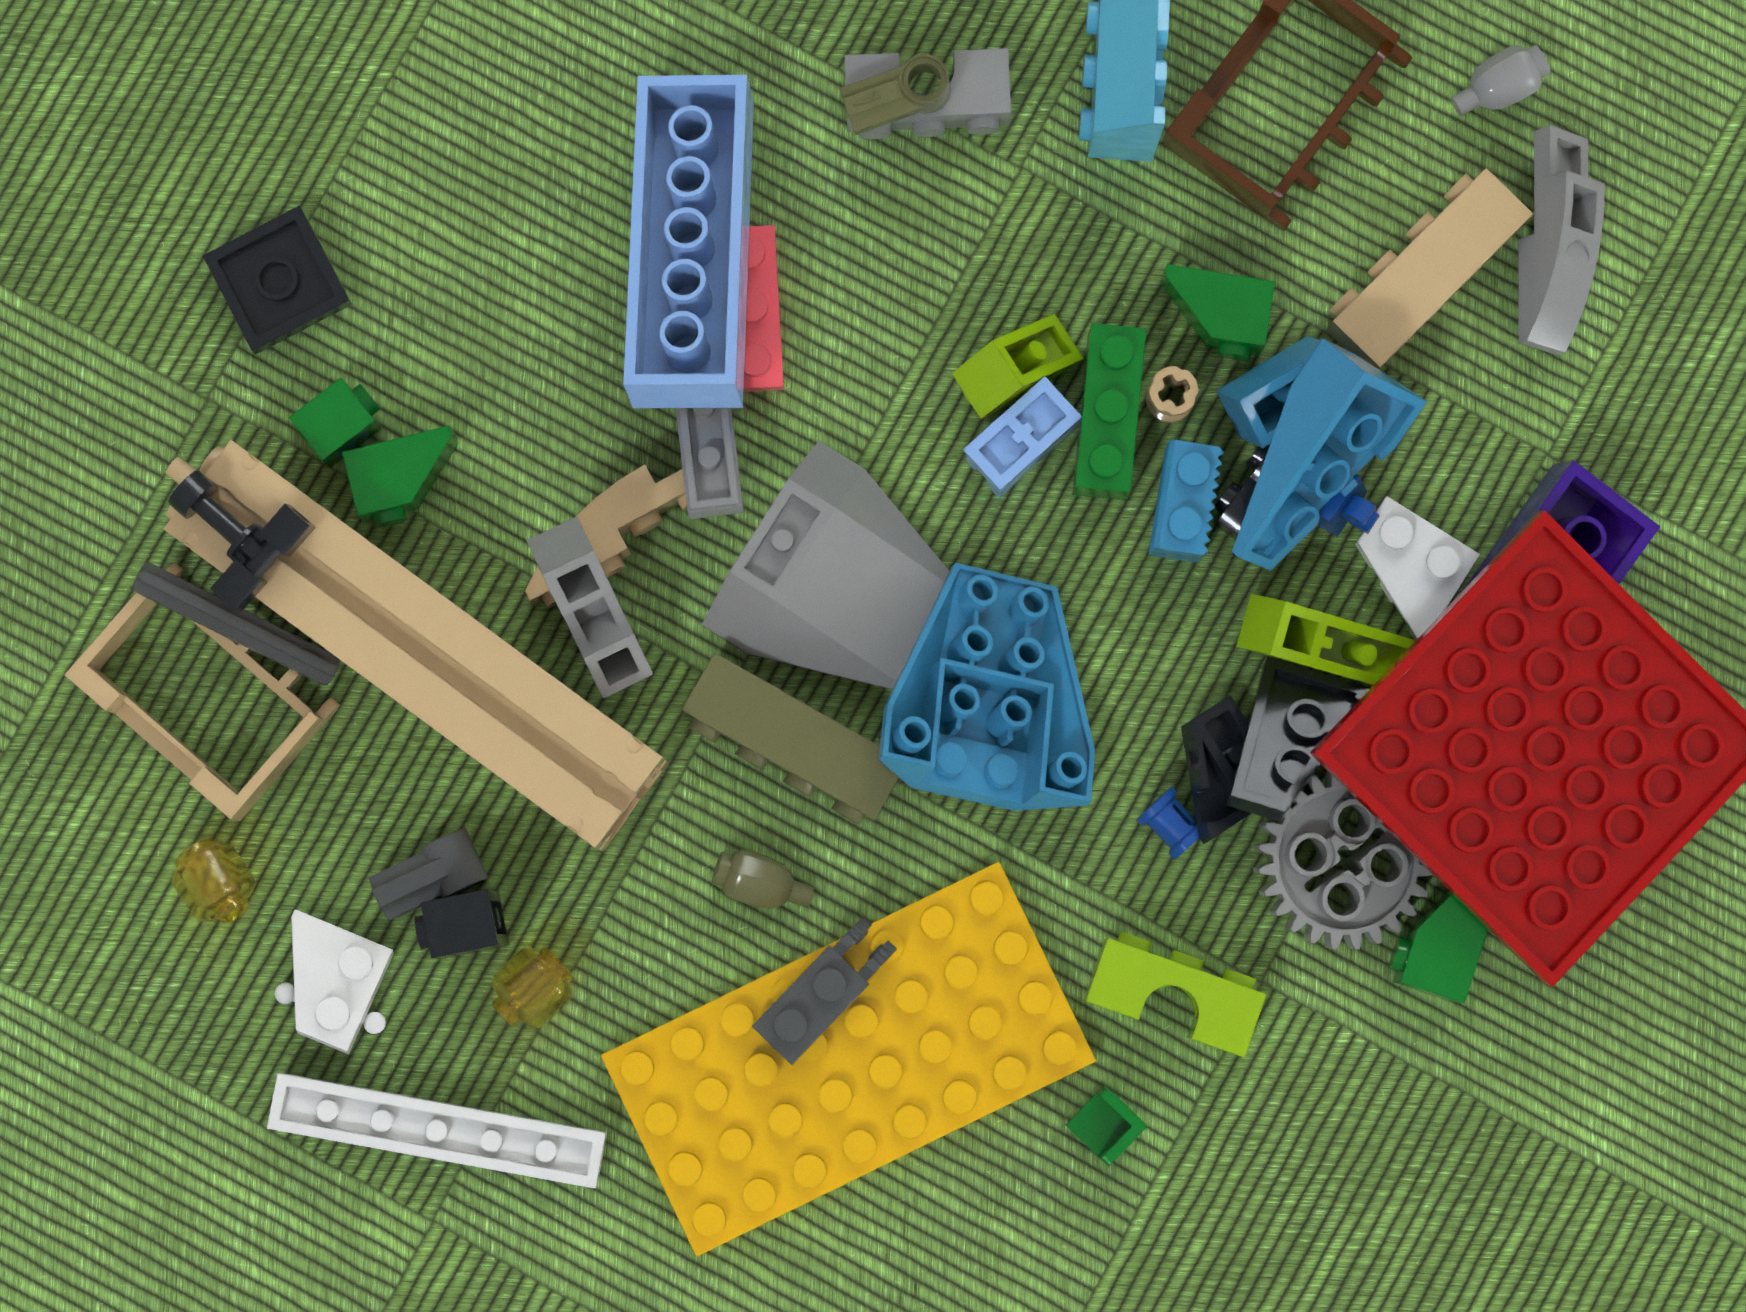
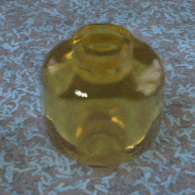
(213, 881)
(532, 987)

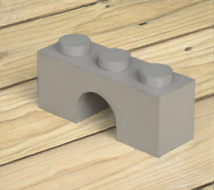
(976, 99)
(589, 607)

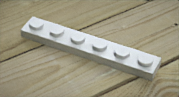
(437, 1130)

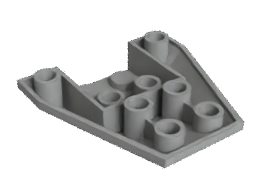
(830, 577)

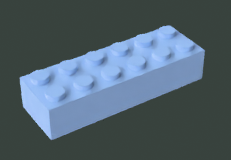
(689, 242)

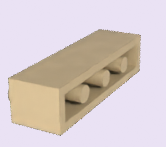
(1429, 270)

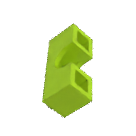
(1223, 1007)

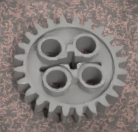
(1370, 900)

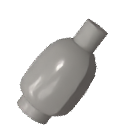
(1503, 79)

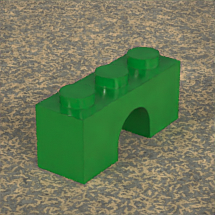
(1109, 411)

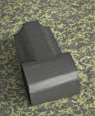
(441, 869)

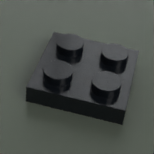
(277, 280)

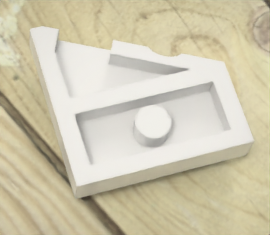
(334, 980)

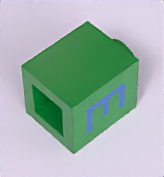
(337, 421)

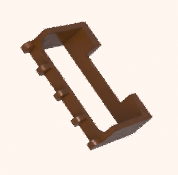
(1188, 122)

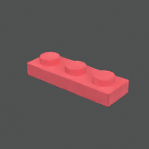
(763, 328)

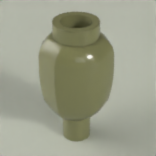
(759, 880)

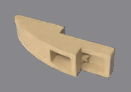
(627, 505)

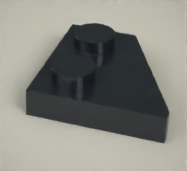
(1212, 754)

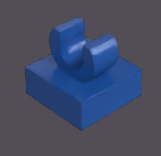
(1348, 509)

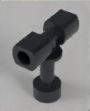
(251, 548)

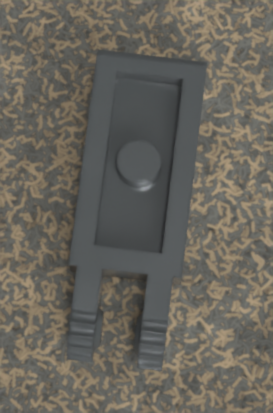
(819, 995)

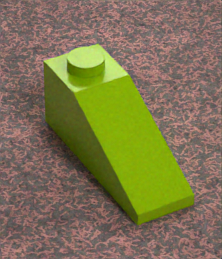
(1319, 640)

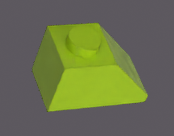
(1015, 363)

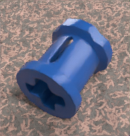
(1171, 823)

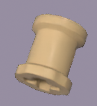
(1166, 410)

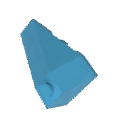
(1327, 432)

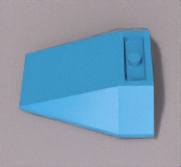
(992, 699)

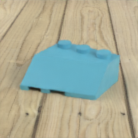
(1125, 78)

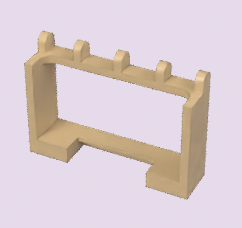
(234, 804)

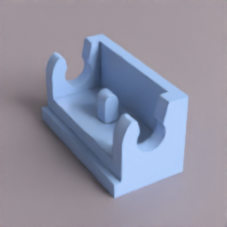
(1022, 436)

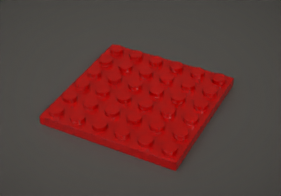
(1542, 748)

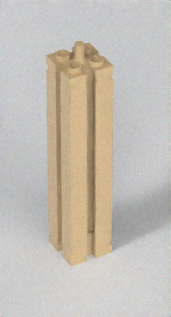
(430, 655)

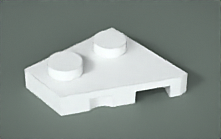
(1415, 563)

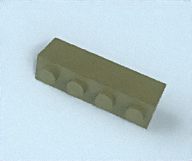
(790, 736)

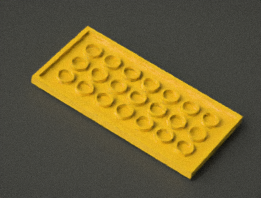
(931, 1044)

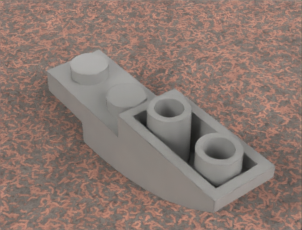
(1563, 252)

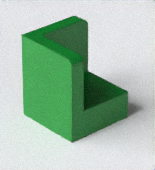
(1106, 1125)

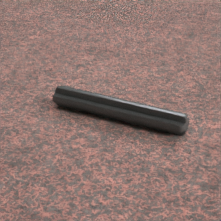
(235, 625)

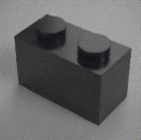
(462, 924)

